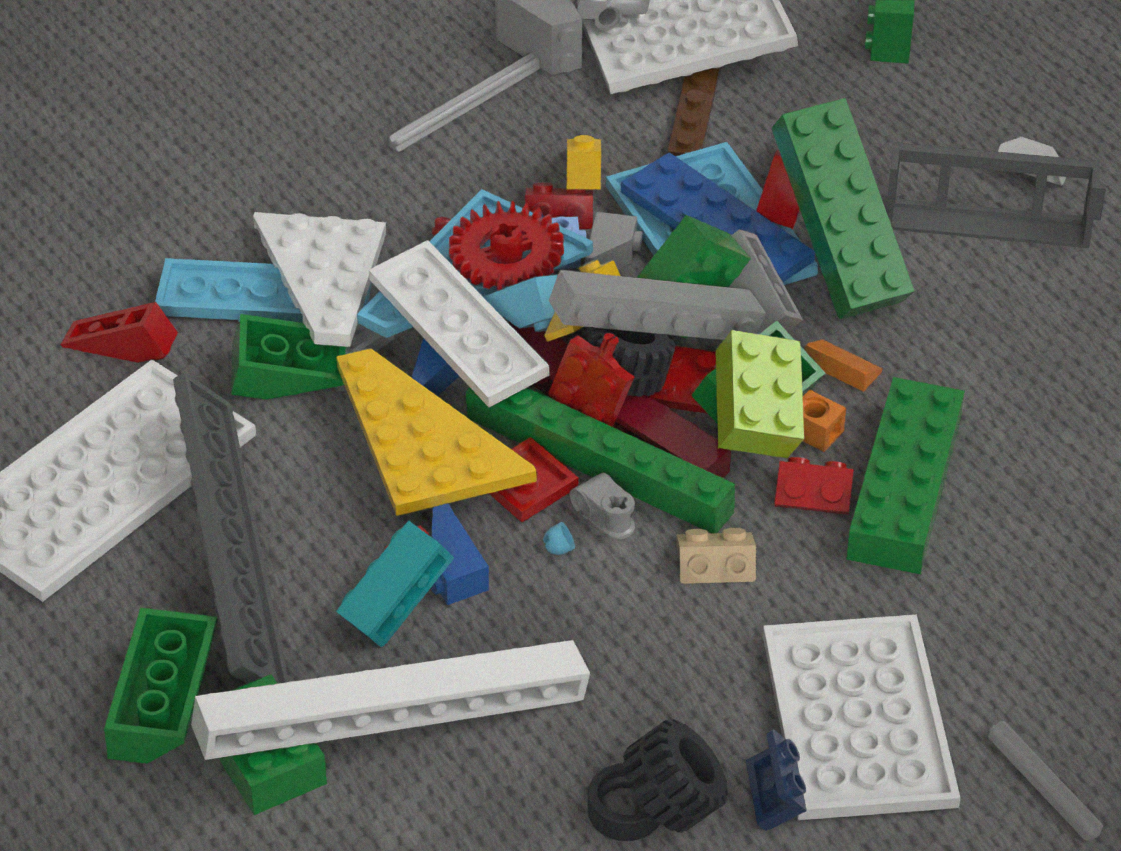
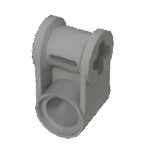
(605, 506)

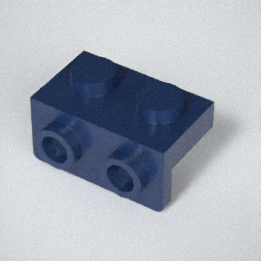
(776, 782)

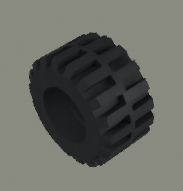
(641, 354)
(675, 775)

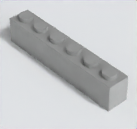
(654, 305)

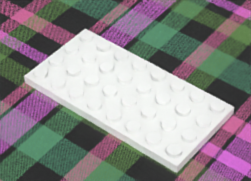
(95, 481)

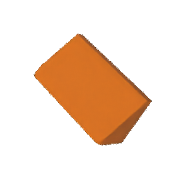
(843, 364)

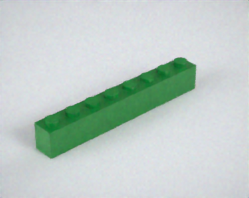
(599, 448)

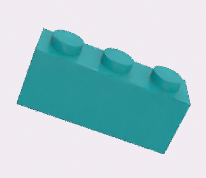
(395, 584)

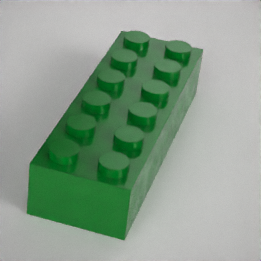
(842, 208)
(905, 476)

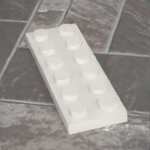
(459, 323)

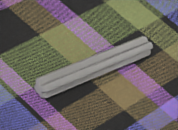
(1045, 781)

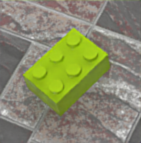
(759, 394)

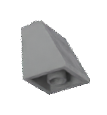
(543, 28)

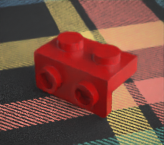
(562, 202)
(814, 486)

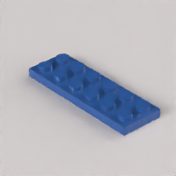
(675, 189)

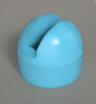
(558, 539)

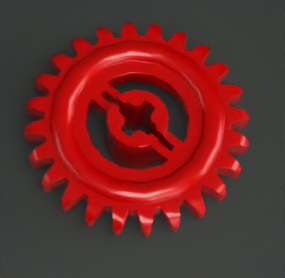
(509, 236)

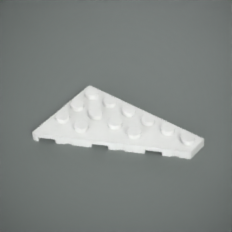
(323, 268)

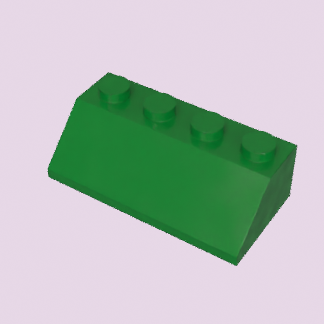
(158, 684)

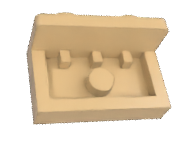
(716, 556)

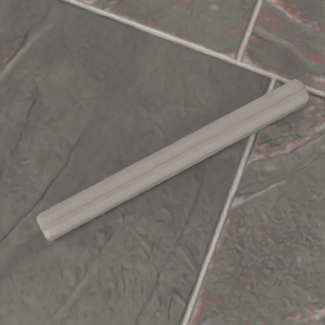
(463, 102)

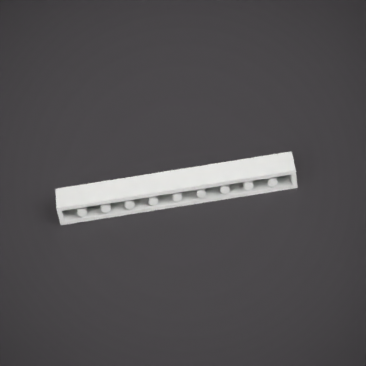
(388, 699)

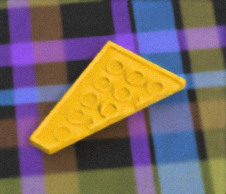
(422, 443)

